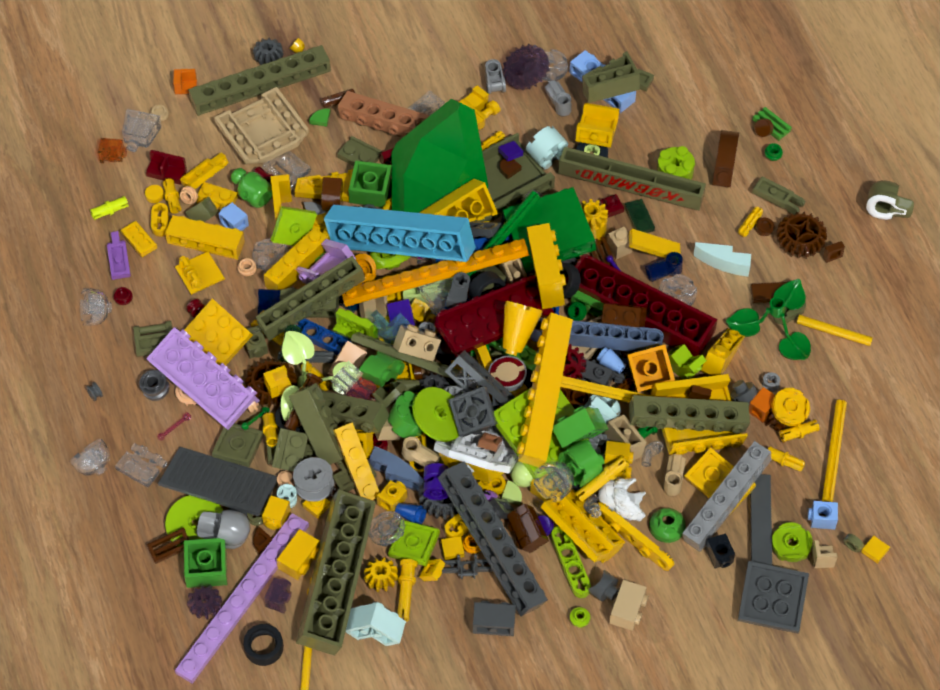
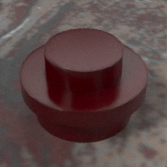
(123, 296)

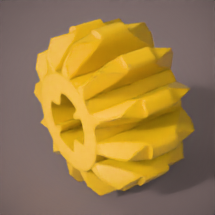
(381, 581)

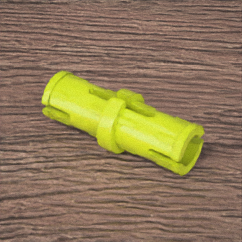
(109, 208)

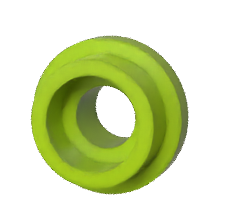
(580, 622)

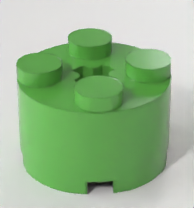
(402, 416)
(582, 461)

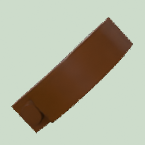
(725, 158)

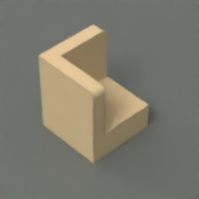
(823, 556)

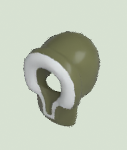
(885, 203)

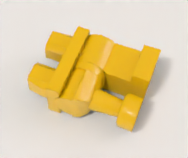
(479, 100)

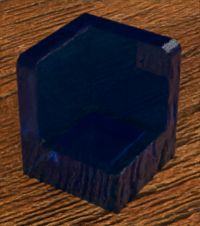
(267, 299)

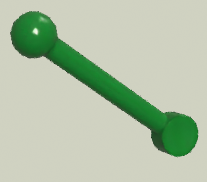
(245, 426)

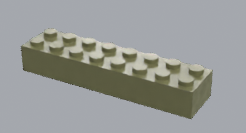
(336, 573)

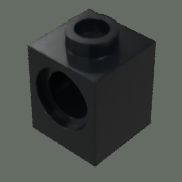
(720, 543)

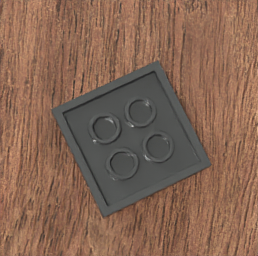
(773, 597)

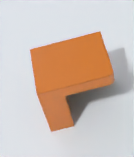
(184, 80)
(761, 404)

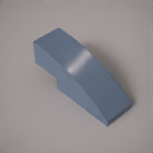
(395, 468)

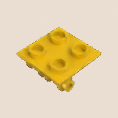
(199, 272)

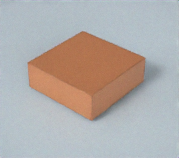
(490, 442)

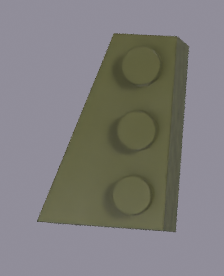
(611, 80)

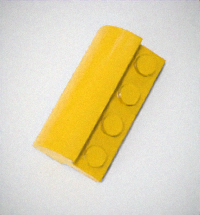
(588, 533)

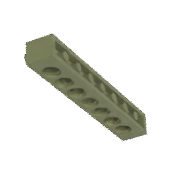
(259, 80)

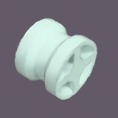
(289, 491)

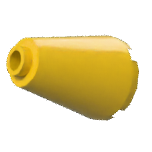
(518, 326)

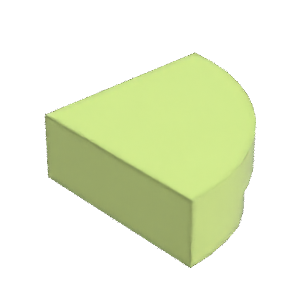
(512, 493)

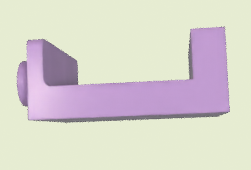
(334, 255)

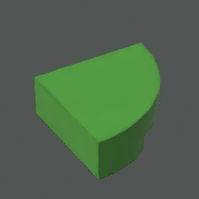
(320, 117)

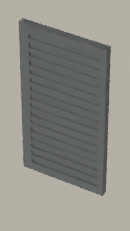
(218, 481)

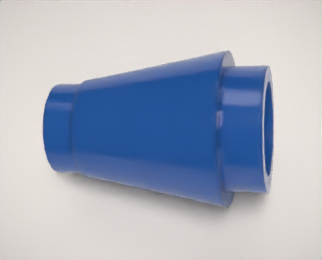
(411, 512)

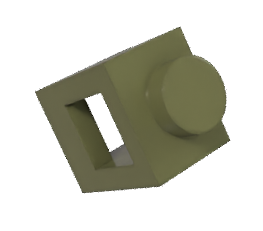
(256, 344)

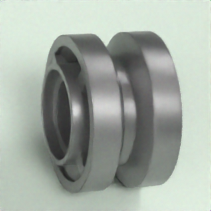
(154, 377)

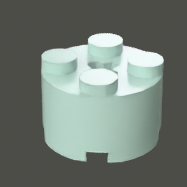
(546, 146)

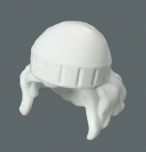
(621, 501)

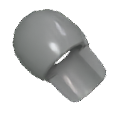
(228, 525)

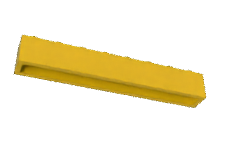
(545, 390)

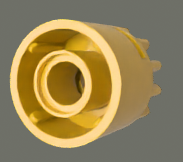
(596, 217)

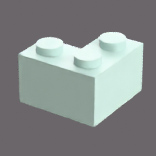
(375, 622)

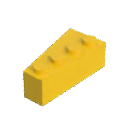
(468, 201)
(546, 265)

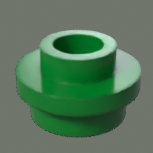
(773, 152)
(572, 311)

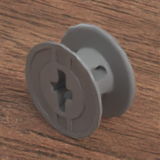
(313, 479)

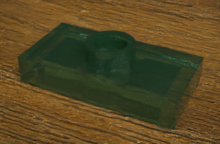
(639, 216)

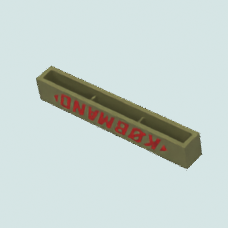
(632, 178)

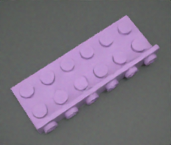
(202, 377)

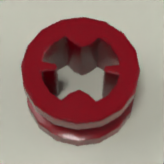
(195, 307)

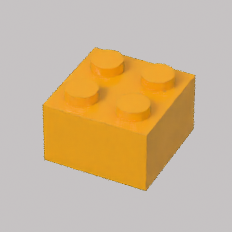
(650, 367)

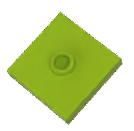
(292, 225)
(415, 543)

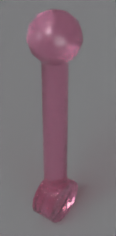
(161, 436)

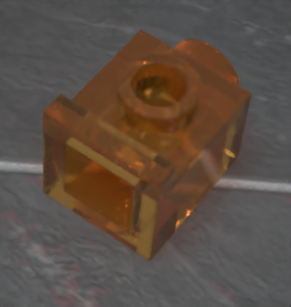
(111, 150)

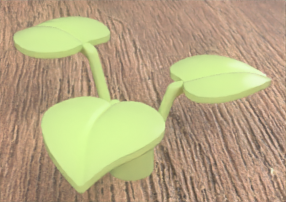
(295, 350)

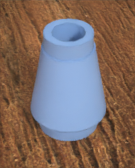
(610, 360)

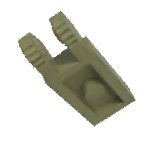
(778, 195)

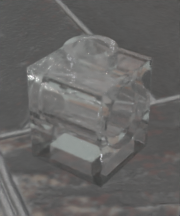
(346, 378)

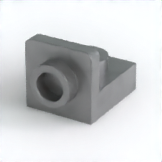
(501, 507)

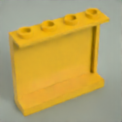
(689, 439)

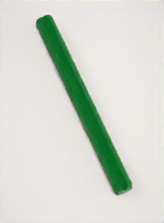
(511, 223)

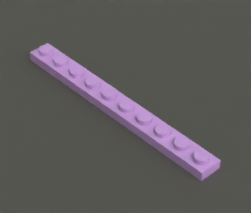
(238, 602)

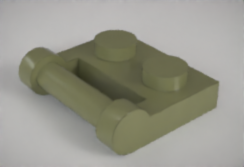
(147, 343)

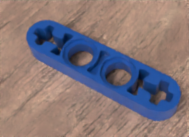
(322, 332)

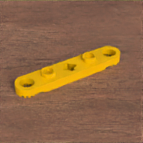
(645, 546)

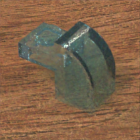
(389, 330)

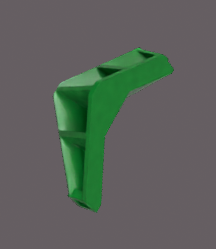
(437, 158)

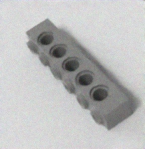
(727, 496)

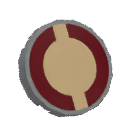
(509, 372)

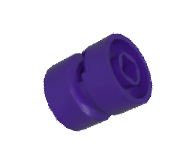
(432, 487)

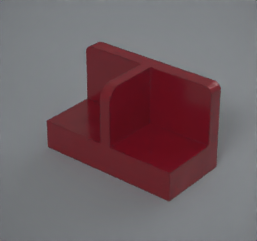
(166, 166)

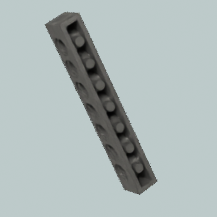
(492, 538)

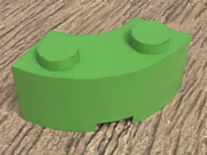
(381, 368)

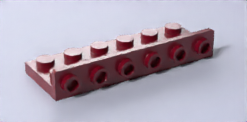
(482, 318)

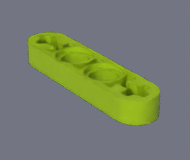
(571, 561)

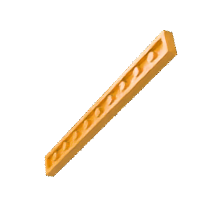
(435, 272)

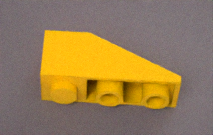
(722, 352)

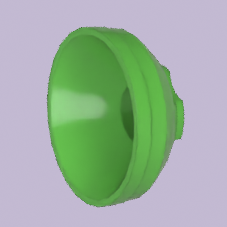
(664, 532)

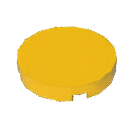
(790, 407)

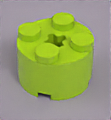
(677, 162)

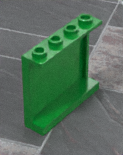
(565, 216)

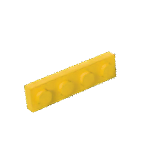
(356, 461)

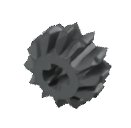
(267, 51)

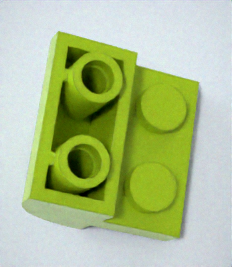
(349, 323)

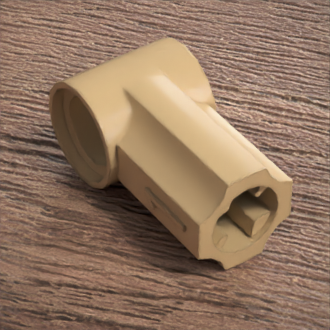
(421, 454)
(674, 474)

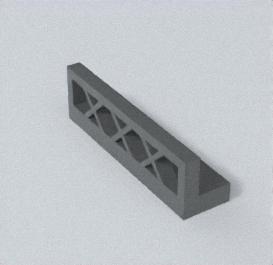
(480, 375)

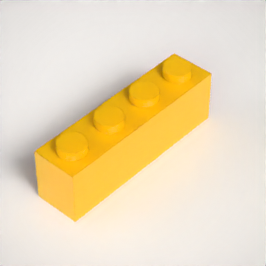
(205, 237)
(303, 254)

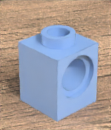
(233, 217)
(829, 509)

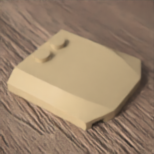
(263, 128)

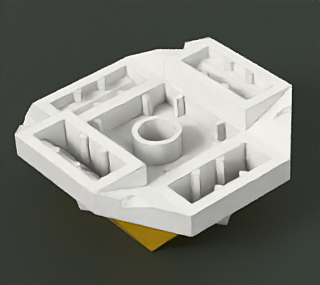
(483, 463)

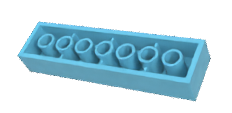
(401, 232)

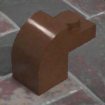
(331, 192)

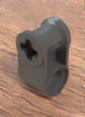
(458, 292)

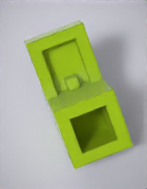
(684, 363)

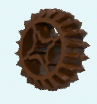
(808, 243)
(256, 380)

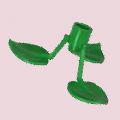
(788, 295)

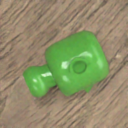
(252, 187)

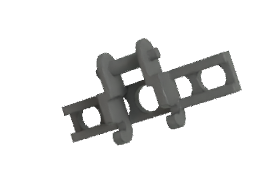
(463, 572)

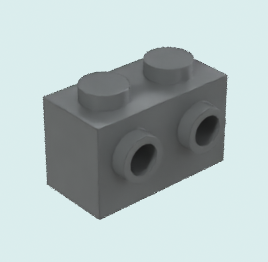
(494, 618)

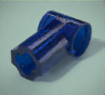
(664, 267)

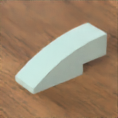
(723, 258)

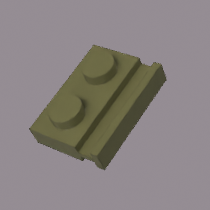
(359, 151)
(289, 449)

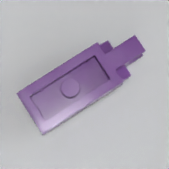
(118, 257)

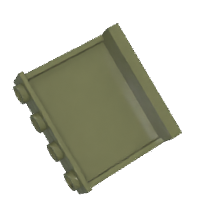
(513, 190)

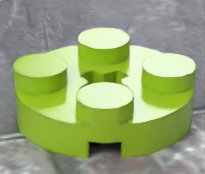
(787, 552)

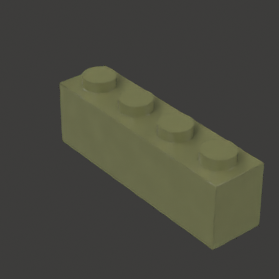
(317, 422)

